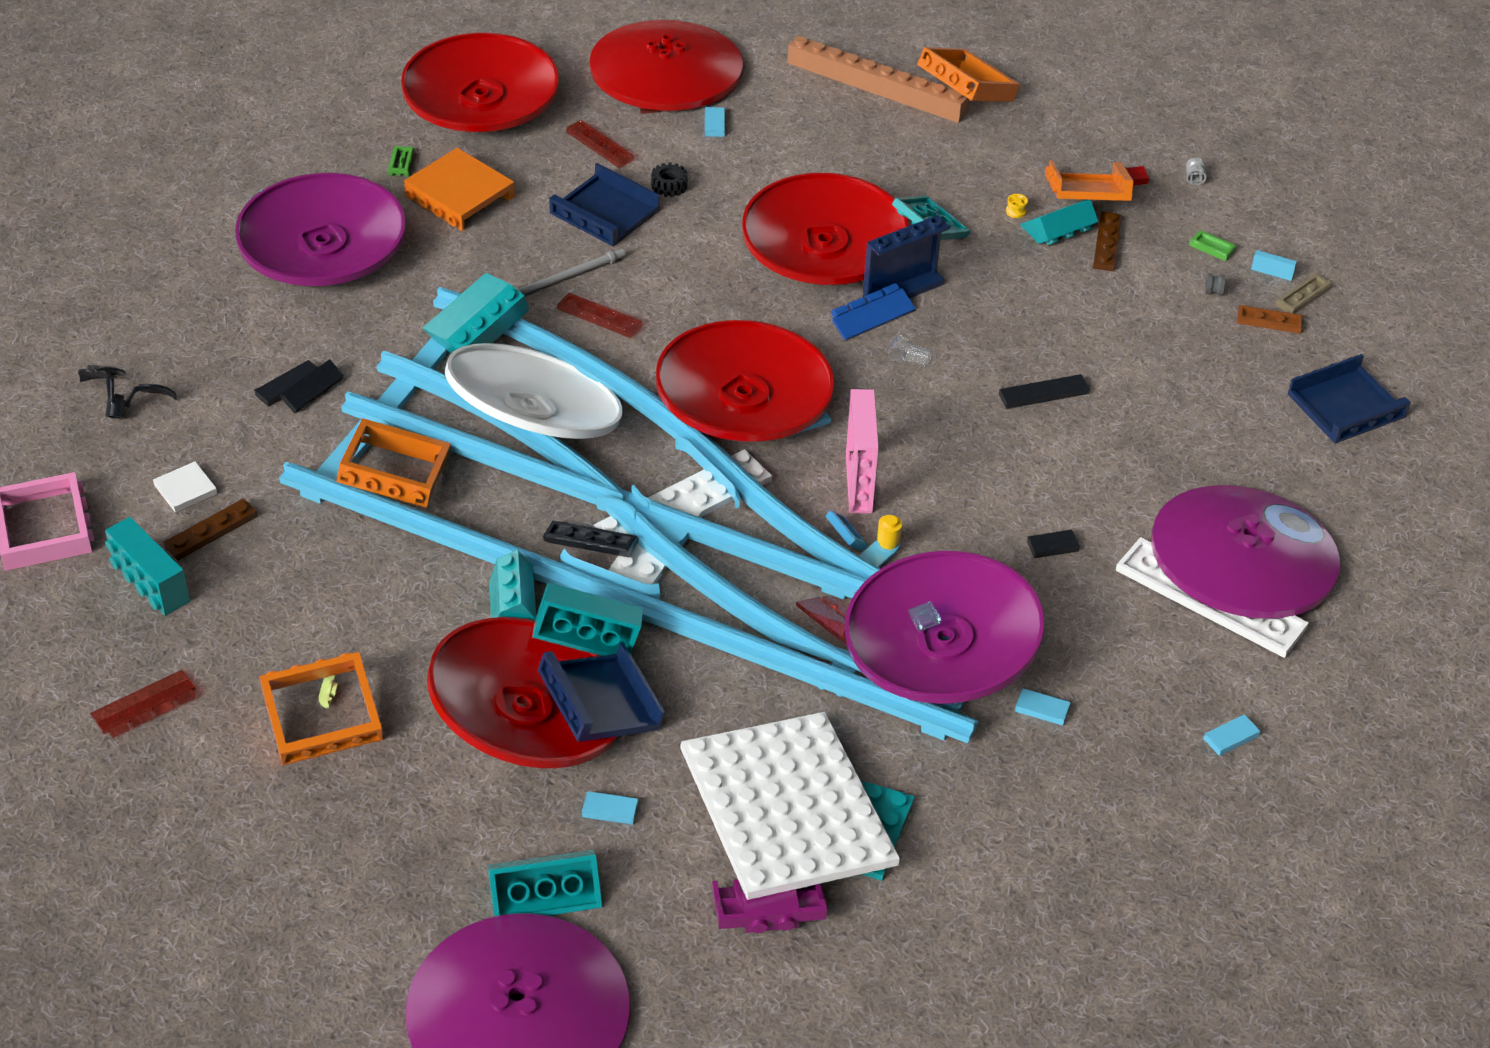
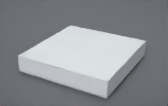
(185, 486)

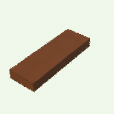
(1269, 319)

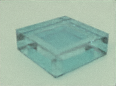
(924, 616)

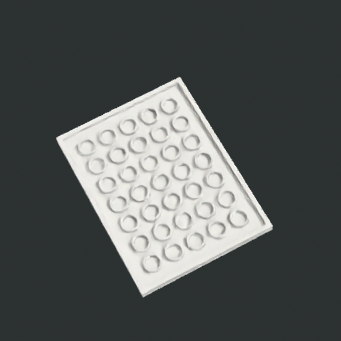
(788, 805)

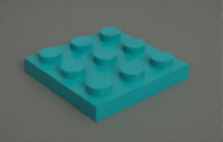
(923, 207)

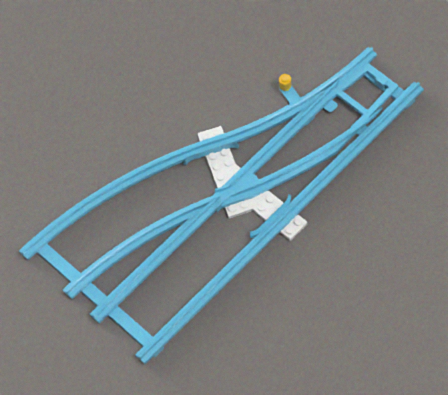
(659, 522)

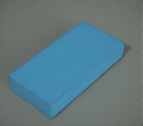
(846, 530)

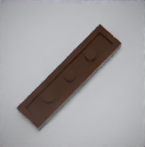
(1107, 241)
(210, 529)

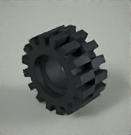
(669, 179)

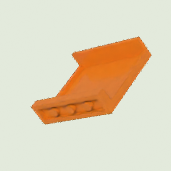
(1091, 186)
(457, 187)

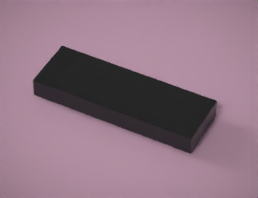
(311, 386)
(270, 392)

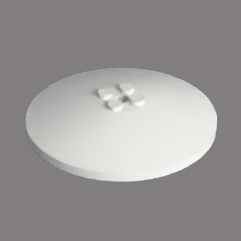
(532, 391)

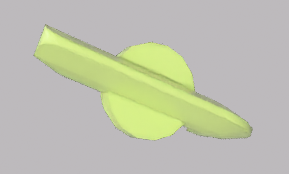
(327, 691)

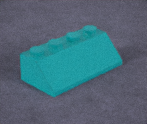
(545, 884)

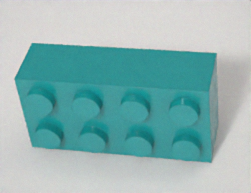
(147, 566)
(586, 621)

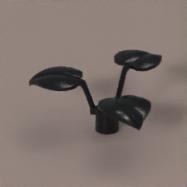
(115, 402)

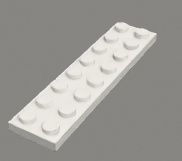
(1273, 634)

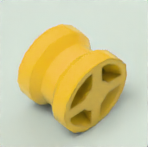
(1016, 205)

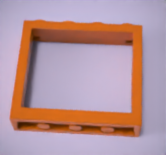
(955, 71)
(399, 442)
(328, 742)

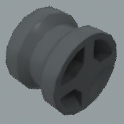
(1215, 284)

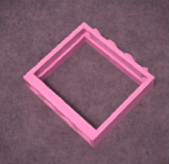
(863, 442)
(49, 549)

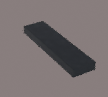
(1043, 391)
(590, 538)

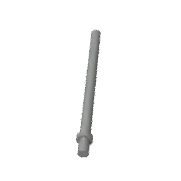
(609, 257)

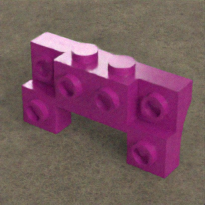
(769, 912)

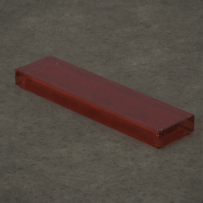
(600, 143)
(599, 315)

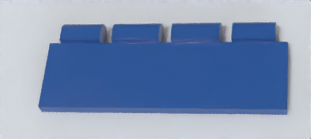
(880, 309)

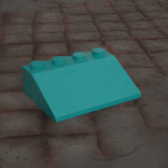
(478, 314)

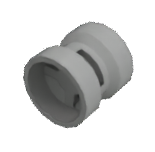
(1196, 171)

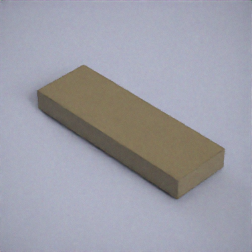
(1303, 294)

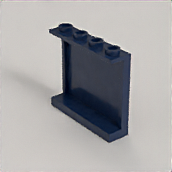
(606, 206)
(906, 258)
(1346, 400)
(602, 695)

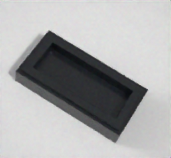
(1053, 543)

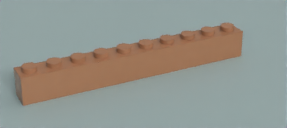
(878, 79)

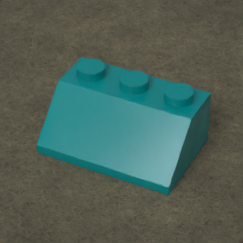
(1061, 222)
(512, 587)

